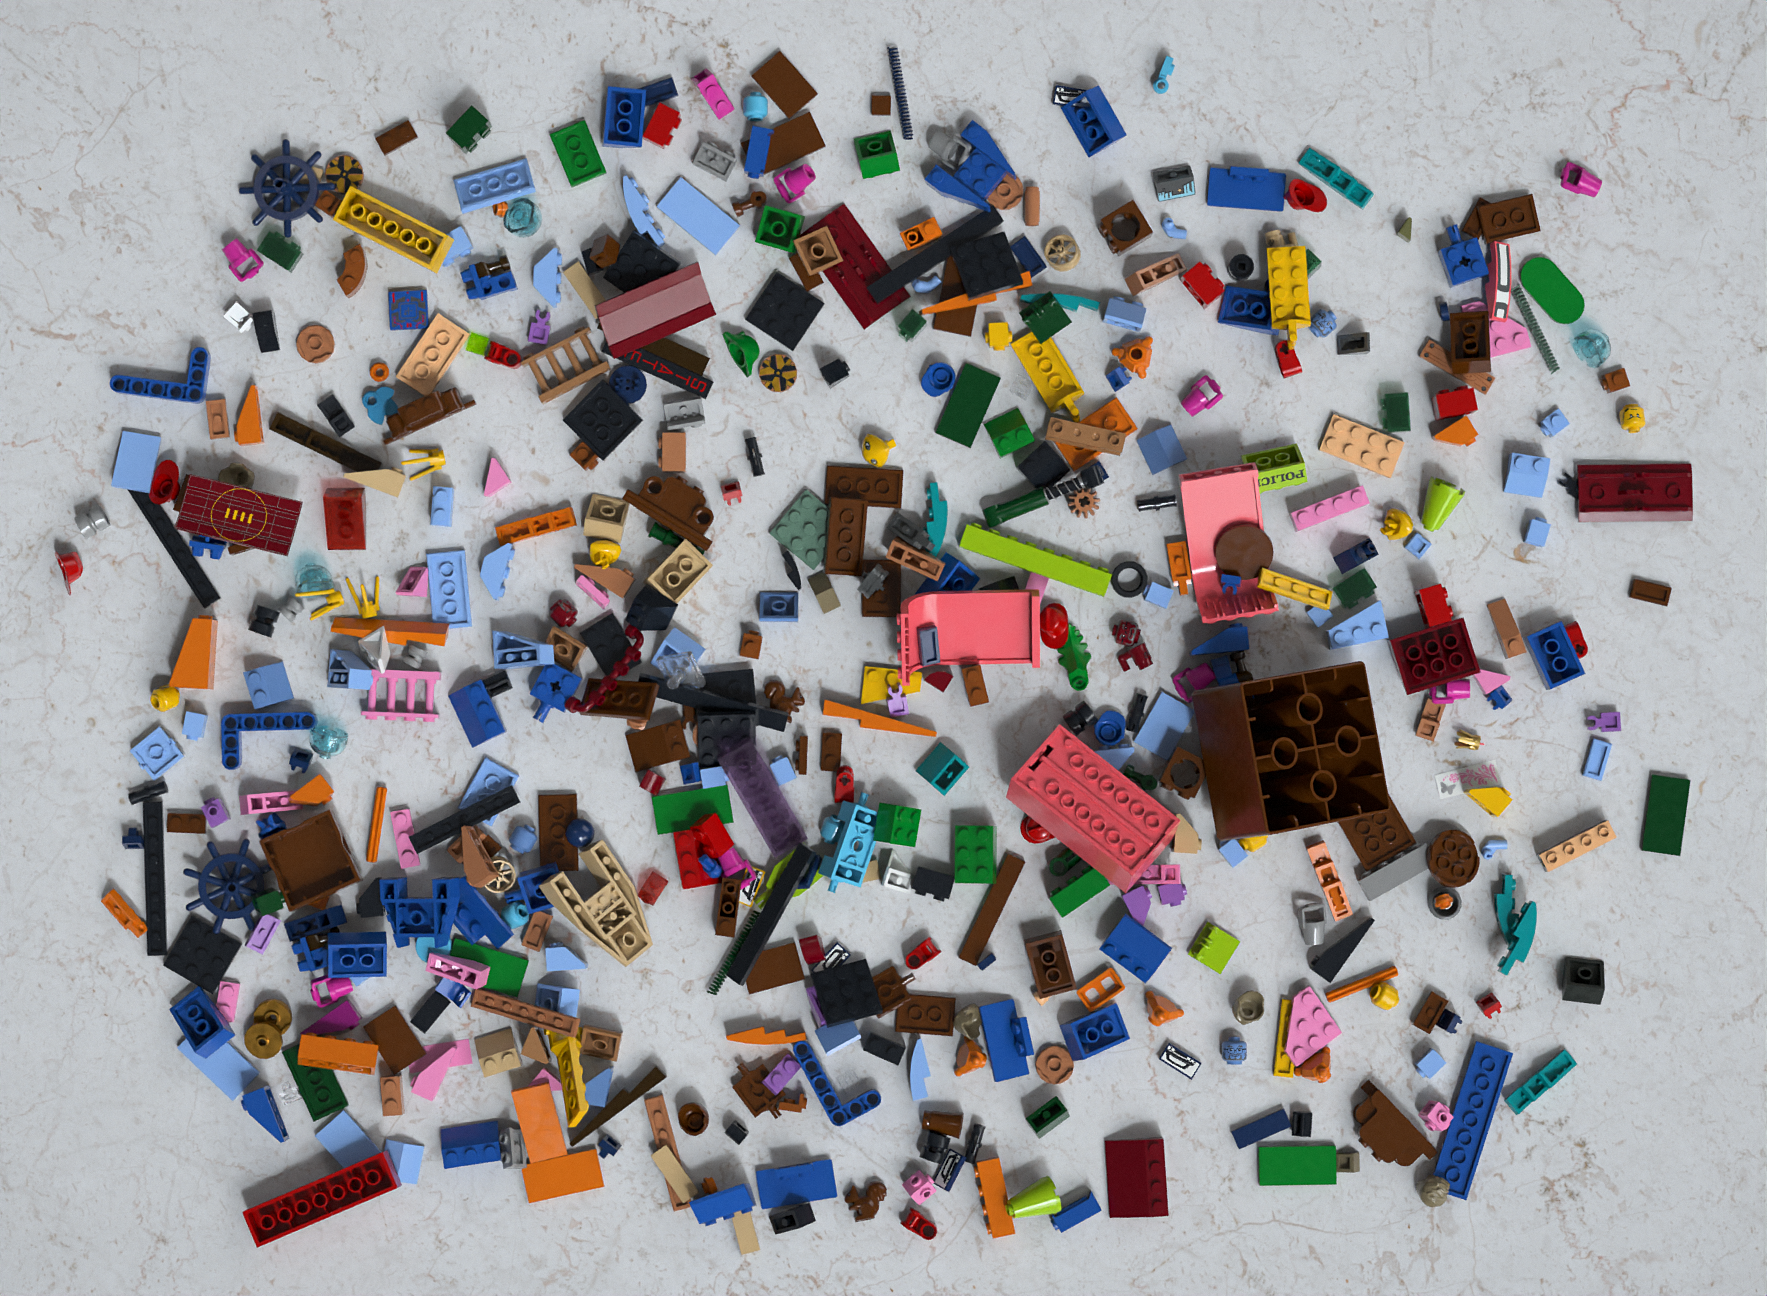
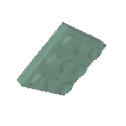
(804, 529)

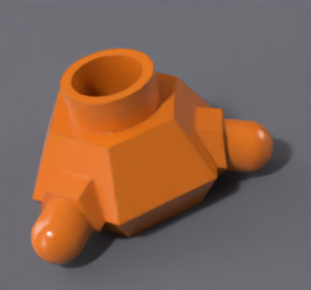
(1135, 355)
(1161, 1009)
(969, 1057)
(1316, 1067)

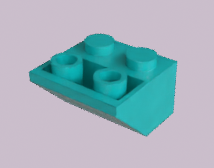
(942, 768)

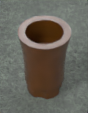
(943, 1122)

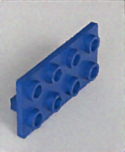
(1246, 188)
(478, 919)
(1006, 1040)
(796, 1184)

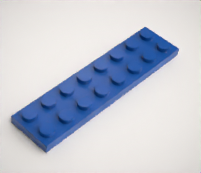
(1472, 1117)

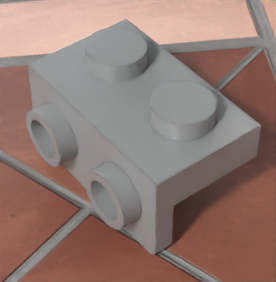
(715, 161)
(684, 413)
(512, 1149)

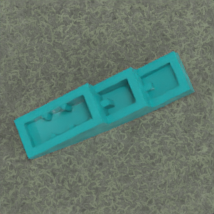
(1336, 178)
(1066, 301)
(1540, 1082)

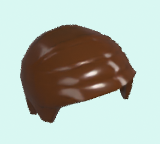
(693, 1118)

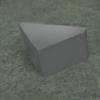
(1353, 344)

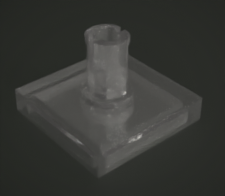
(681, 669)

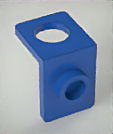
(453, 991)

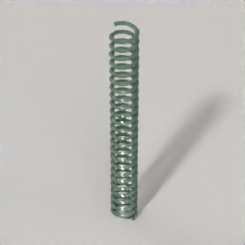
(1547, 355)

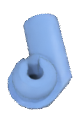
(1171, 231)

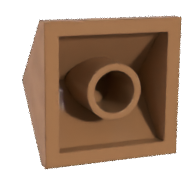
(817, 251)
(566, 648)
(600, 1042)
(535, 1047)

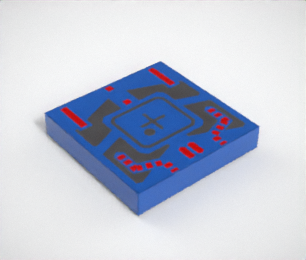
(408, 310)

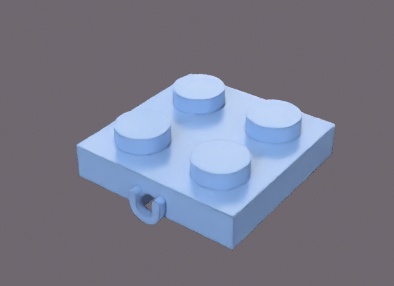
(157, 753)

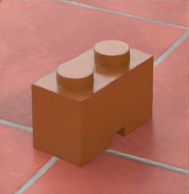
(975, 685)

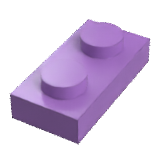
(262, 933)
(781, 1074)

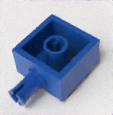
(1458, 250)
(544, 691)
(529, 888)

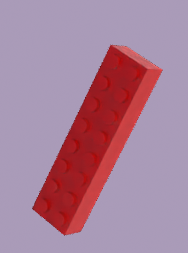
(322, 1198)

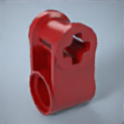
(500, 354)
(1288, 362)
(1576, 637)
(844, 786)
(923, 953)
(918, 1224)

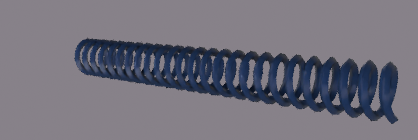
(899, 94)

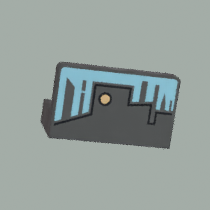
(1174, 183)

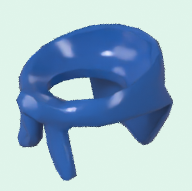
(270, 825)

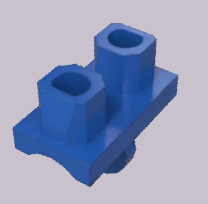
(201, 542)

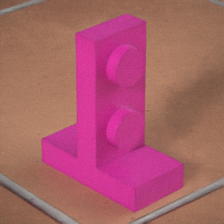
(712, 93)

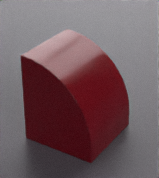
(939, 680)
(652, 782)
(812, 949)

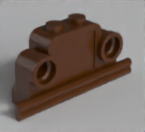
(424, 413)
(675, 507)
(1388, 1130)

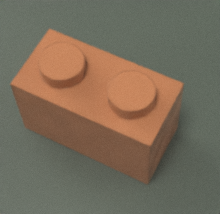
(673, 452)
(392, 1095)

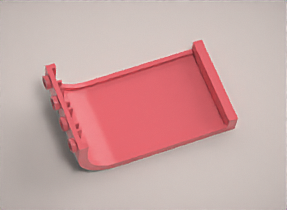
(1211, 505)
(971, 628)

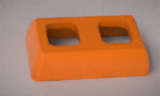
(1104, 995)

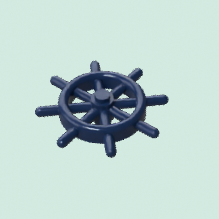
(286, 188)
(229, 885)

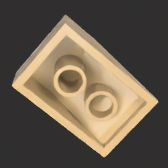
(383, 480)
(679, 572)

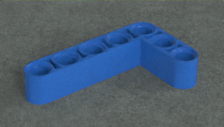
(167, 387)
(260, 725)
(829, 1090)

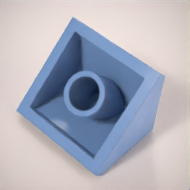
(1161, 449)
(778, 607)
(838, 1036)

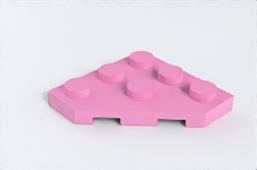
(1505, 336)
(1308, 1027)

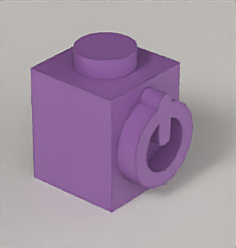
(215, 812)
(1172, 893)

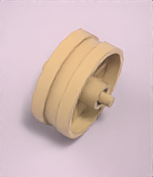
(1062, 253)
(509, 883)

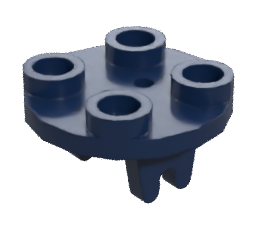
(637, 383)

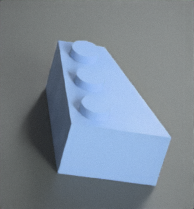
(1361, 628)
(517, 651)
(348, 671)

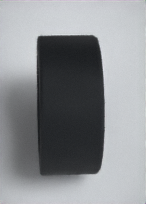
(1143, 582)

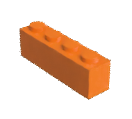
(995, 1197)

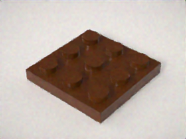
(1377, 836)

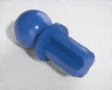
(710, 866)

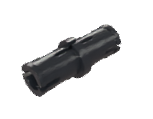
(758, 470)
(1156, 503)
(1136, 713)
(148, 793)
(978, 1131)

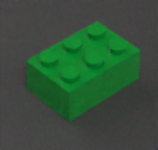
(975, 854)
(1078, 891)

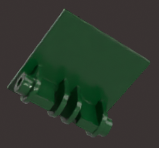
(1045, 317)

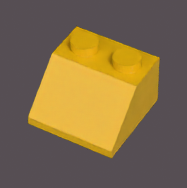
(1492, 799)

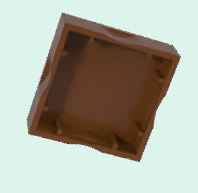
(311, 860)

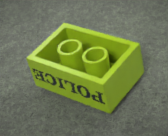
(1278, 467)

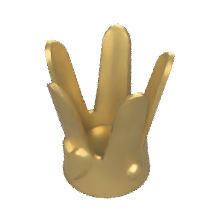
(1468, 741)

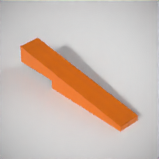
(962, 300)
(396, 631)
(873, 721)

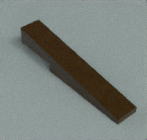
(677, 354)
(323, 444)
(620, 1102)

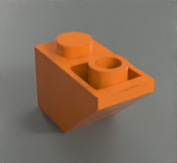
(921, 234)

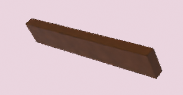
(991, 910)

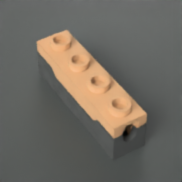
(1576, 846)

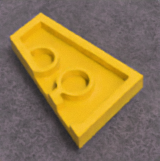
(876, 683)

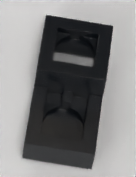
(336, 415)
(794, 575)
(430, 1012)

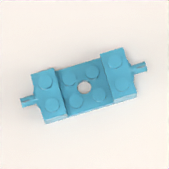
(851, 864)

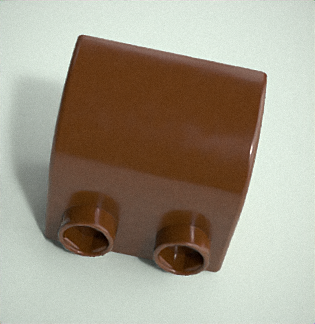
(1291, 751)

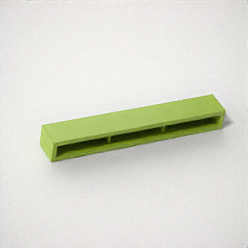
(1035, 560)

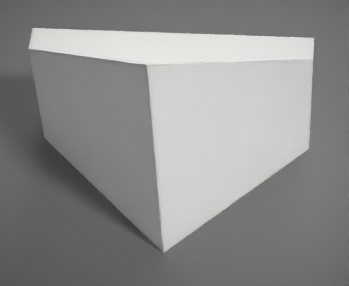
(376, 649)
(897, 875)

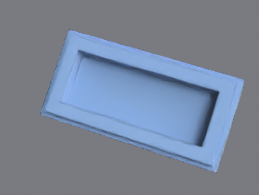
(1597, 759)

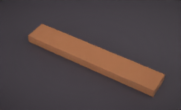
(525, 1012)
(664, 1135)

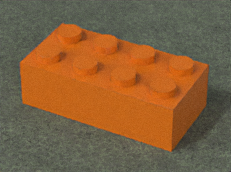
(338, 1054)

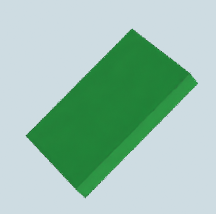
(578, 153)

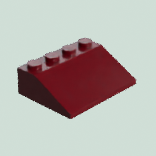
(1434, 656)
(1136, 1178)

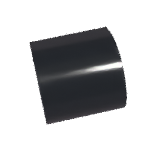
(736, 1132)

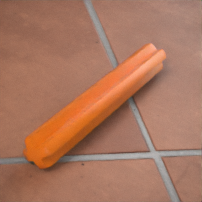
(376, 824)
(1361, 984)

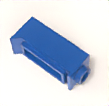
(757, 152)
(1075, 1213)

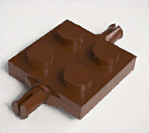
(892, 989)
(755, 1093)

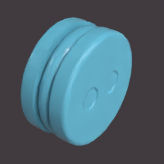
(425, 945)

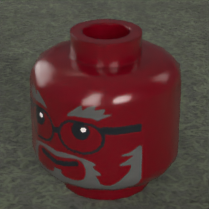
(563, 613)
(1126, 633)

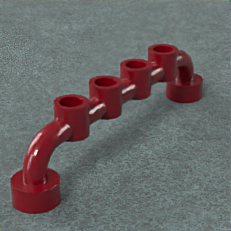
(608, 682)

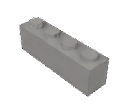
(1395, 872)

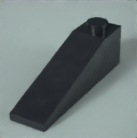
(1333, 958)

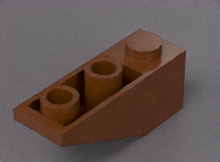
(728, 907)

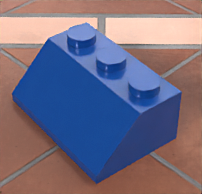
(623, 117)
(1094, 124)
(953, 577)
(1554, 655)
(477, 713)
(1135, 948)
(357, 954)
(470, 1144)
(723, 1204)

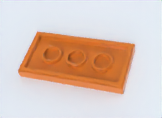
(1110, 417)
(539, 1122)
(563, 1176)

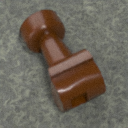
(756, 200)

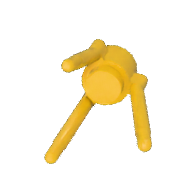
(435, 457)
(333, 600)
(367, 608)

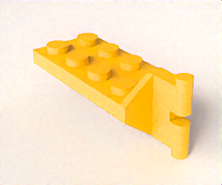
(1288, 290)
(1049, 374)
(573, 1088)

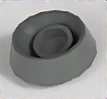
(1447, 913)

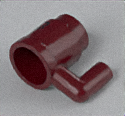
(1139, 655)

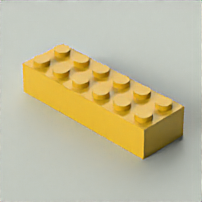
(393, 229)

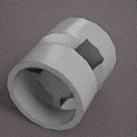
(92, 521)

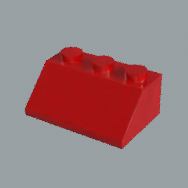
(688, 855)

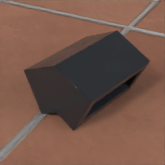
(591, 267)
(498, 684)
(1302, 1124)

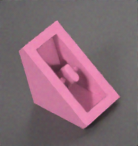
(496, 479)
(414, 583)
(1489, 680)
(546, 1076)

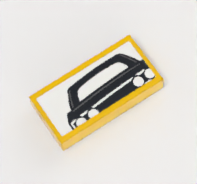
(749, 893)

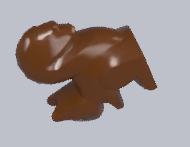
(776, 693)
(867, 1205)

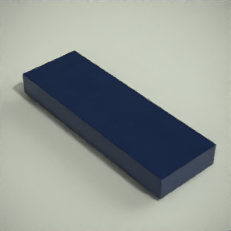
(1261, 1128)

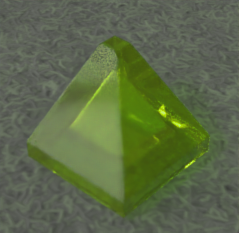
(477, 344)

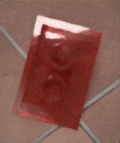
(345, 518)

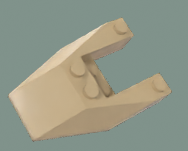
(611, 914)

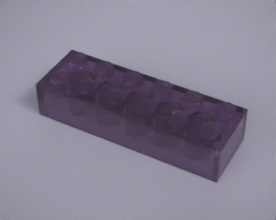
(762, 796)

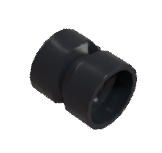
(1240, 267)
(264, 621)
(1080, 718)
(938, 1141)

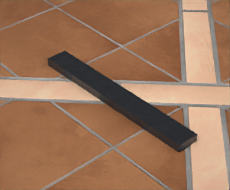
(933, 255)
(177, 549)
(716, 702)
(155, 878)
(771, 914)

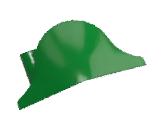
(743, 350)

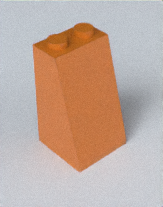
(197, 657)

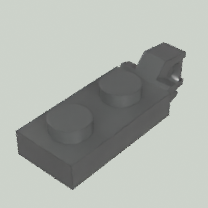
(910, 532)

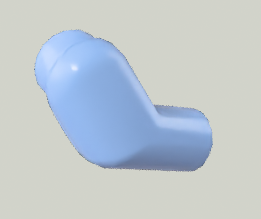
(926, 287)
(1491, 846)

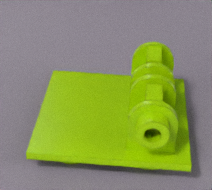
(1213, 947)

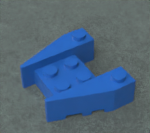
(977, 175)
(420, 915)

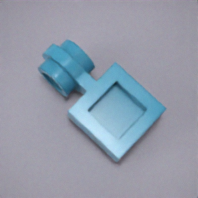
(1167, 68)

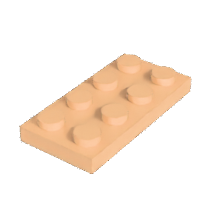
(433, 355)
(1361, 446)

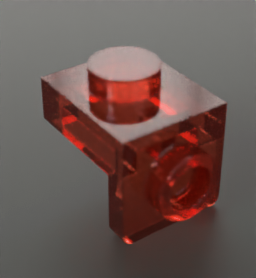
(652, 888)

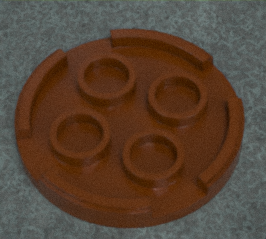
(1244, 551)
(1453, 858)

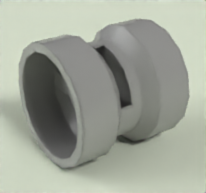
(291, 608)
(415, 656)

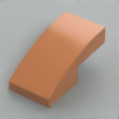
(1430, 720)

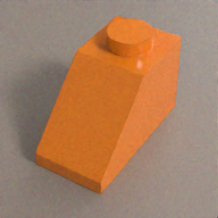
(1458, 433)
(313, 793)

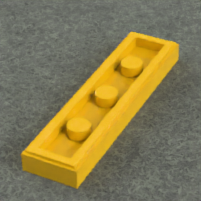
(1294, 589)
(1283, 1066)

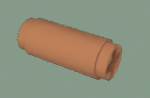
(1032, 206)

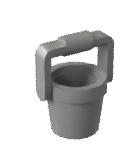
(946, 147)
(1312, 927)

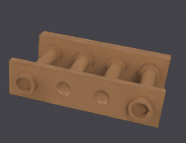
(565, 384)
(1085, 436)

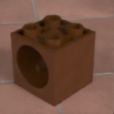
(1127, 211)
(1177, 757)

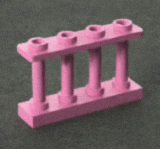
(411, 678)

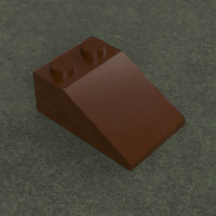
(1470, 342)
(658, 745)
(1050, 964)

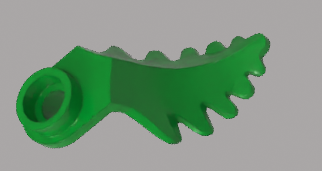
(1075, 659)

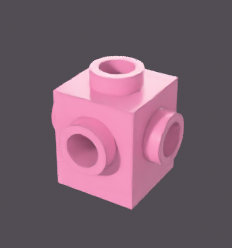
(1436, 1116)
(919, 1187)

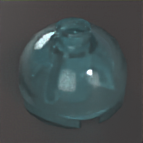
(523, 218)
(1592, 347)
(313, 578)
(327, 741)

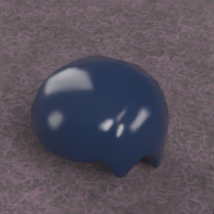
(579, 833)

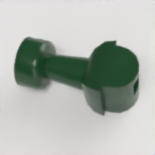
(1146, 781)

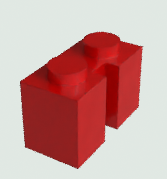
(661, 126)
(712, 835)

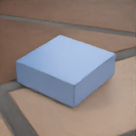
(1417, 545)
(1319, 616)

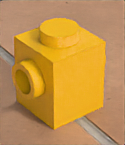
(998, 336)

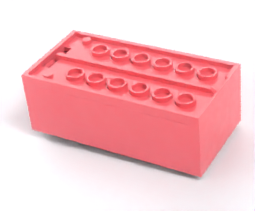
(1092, 808)

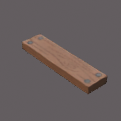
(1441, 358)

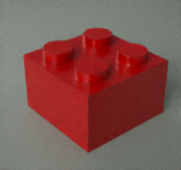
(1202, 284)
(1455, 403)
(1433, 605)

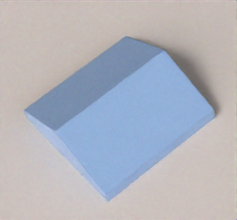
(406, 1159)

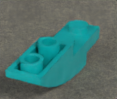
(939, 513)
(1503, 907)
(1524, 931)

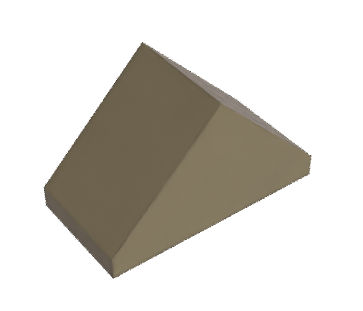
(824, 592)

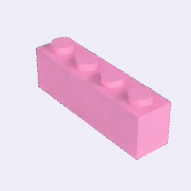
(1329, 508)

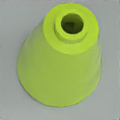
(1439, 503)
(1035, 1200)

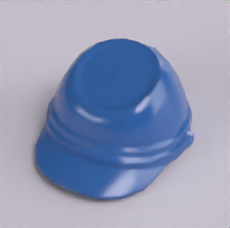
(938, 379)
(1110, 728)

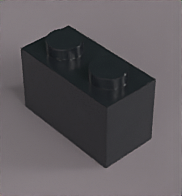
(933, 883)
(884, 1048)

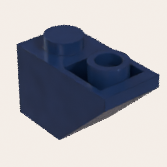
(1355, 555)

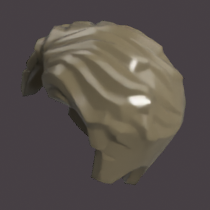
(237, 475)
(1248, 1007)
(968, 1021)
(1433, 1190)

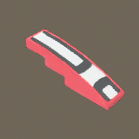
(1499, 287)

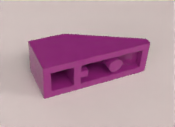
(339, 1019)

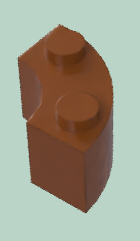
(354, 271)

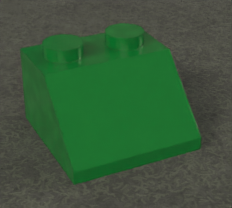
(876, 154)
(1009, 433)

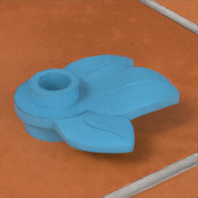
(383, 404)

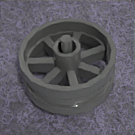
(873, 581)

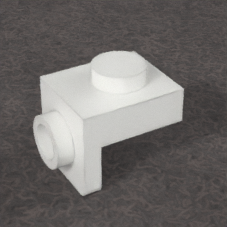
(239, 317)

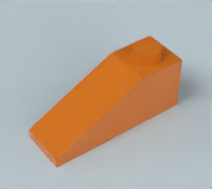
(250, 424)

